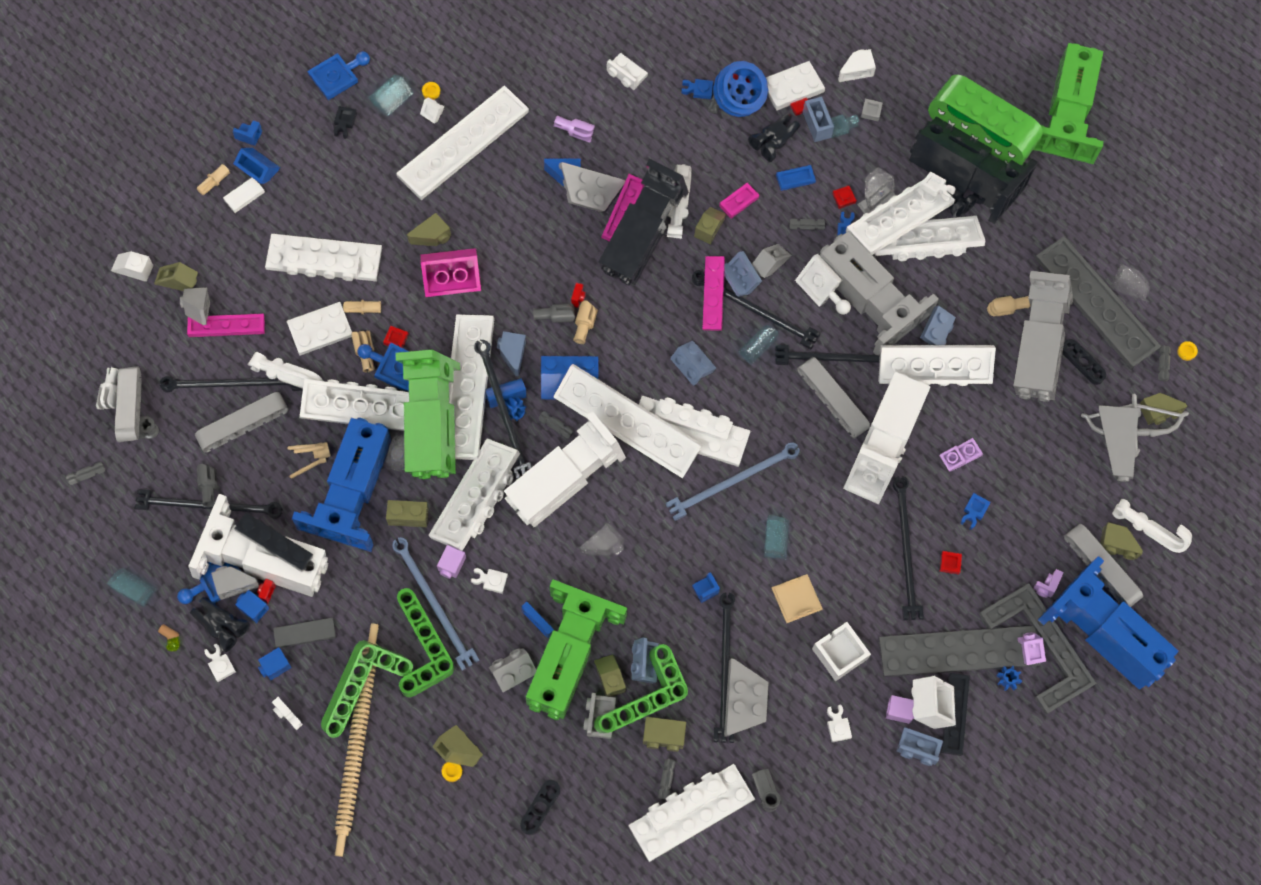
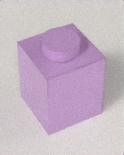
(451, 562)
(900, 709)

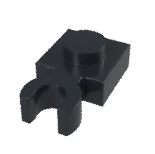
(344, 119)

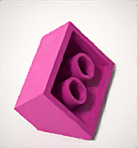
(450, 272)

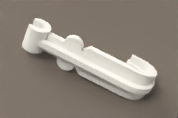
(680, 212)
(284, 372)
(1154, 530)

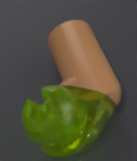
(172, 636)

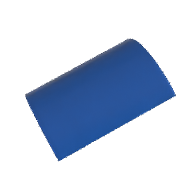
(256, 165)
(510, 389)

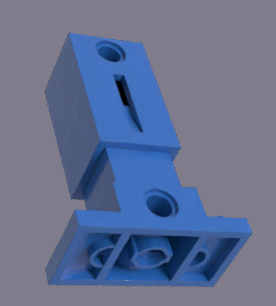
(350, 486)
(1113, 628)

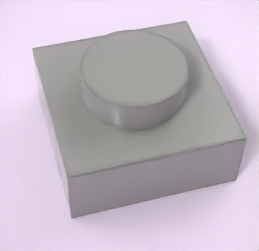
(871, 110)

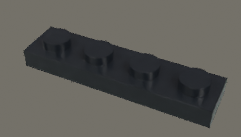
(273, 542)
(954, 735)

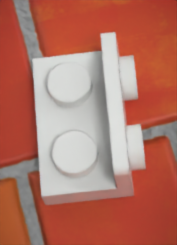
(626, 70)

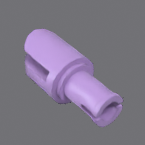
(575, 128)

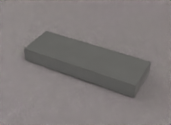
(304, 633)

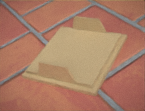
(797, 598)

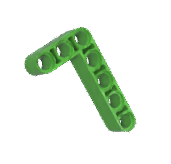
(427, 643)
(358, 681)
(649, 699)

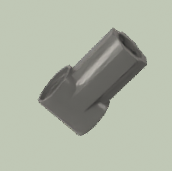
(766, 788)

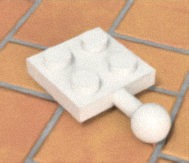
(820, 283)

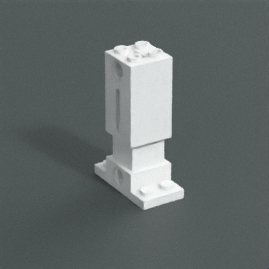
(887, 437)
(563, 472)
(255, 560)

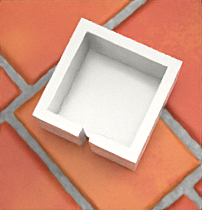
(842, 652)
(933, 702)

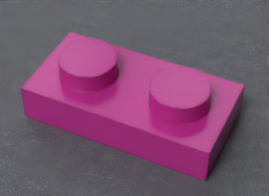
(739, 200)

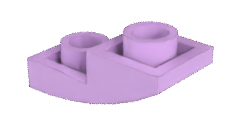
(961, 455)

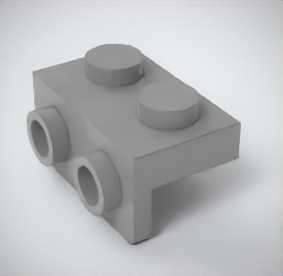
(512, 669)
(598, 705)

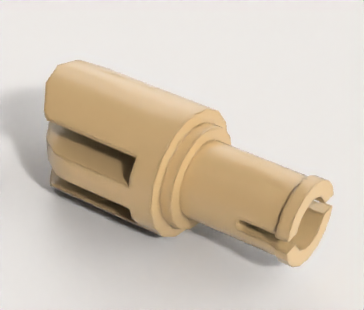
(1007, 305)
(585, 321)
(363, 338)

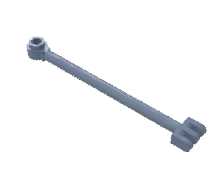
(681, 506)
(464, 654)

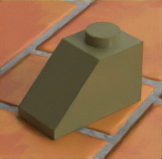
(709, 225)
(430, 232)
(176, 276)
(610, 676)

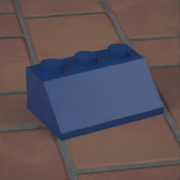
(555, 368)

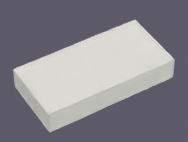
(243, 195)

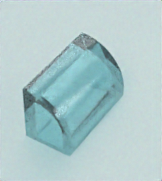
(391, 95)
(758, 344)
(776, 537)
(132, 587)

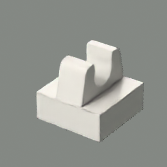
(431, 110)

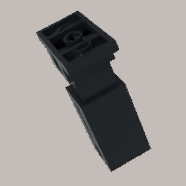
(970, 165)
(643, 223)

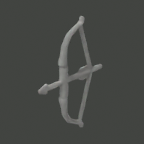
(1141, 432)

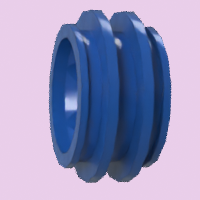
(729, 99)

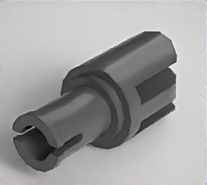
(556, 313)
(207, 483)

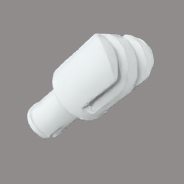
(108, 390)

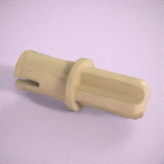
(213, 179)
(362, 307)

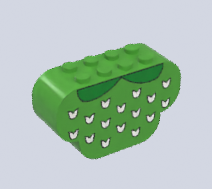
(987, 119)

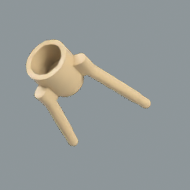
(319, 450)

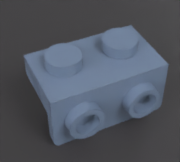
(741, 275)
(938, 327)
(692, 362)
(642, 668)
(919, 746)

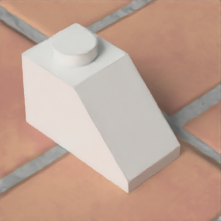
(858, 66)
(133, 265)

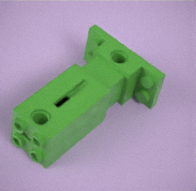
(1071, 104)
(428, 414)
(569, 648)

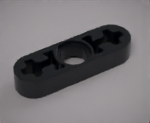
(1097, 368)
(527, 818)

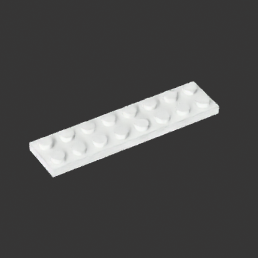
(462, 142)
(469, 384)
(628, 420)

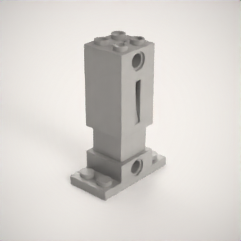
(871, 290)
(1043, 336)

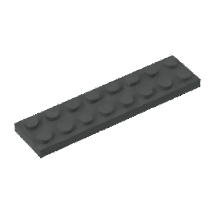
(1099, 303)
(953, 651)

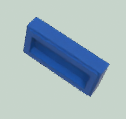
(795, 177)
(537, 620)

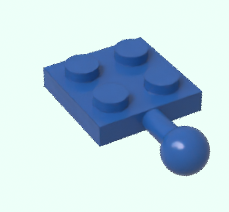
(335, 75)
(389, 370)
(186, 595)

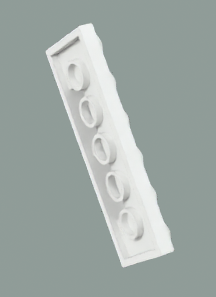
(897, 217)
(937, 239)
(323, 257)
(938, 363)
(341, 402)
(717, 435)
(476, 495)
(690, 811)

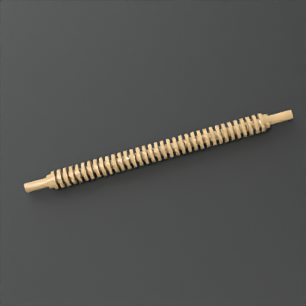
(355, 753)

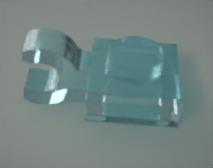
(842, 125)

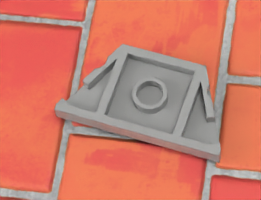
(589, 187)
(745, 699)

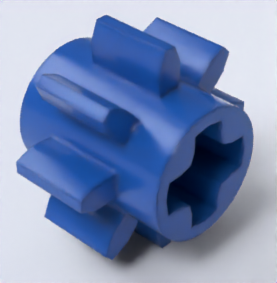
(515, 408)
(1014, 676)

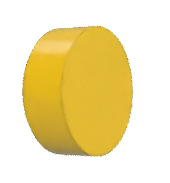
(431, 90)
(1187, 351)
(451, 772)

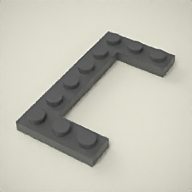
(1077, 675)

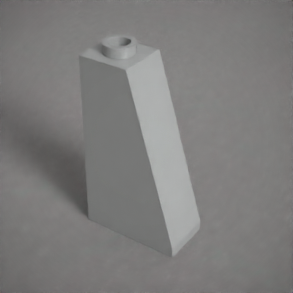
(1120, 436)

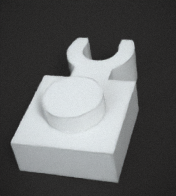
(934, 184)
(493, 580)
(221, 665)
(282, 710)
(838, 728)

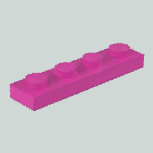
(629, 194)
(713, 293)
(227, 325)

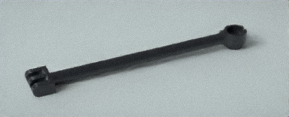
(806, 336)
(782, 358)
(174, 384)
(522, 466)
(147, 500)
(911, 608)
(725, 665)

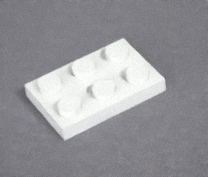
(793, 85)
(319, 328)

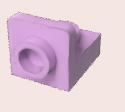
(1050, 585)
(1032, 648)

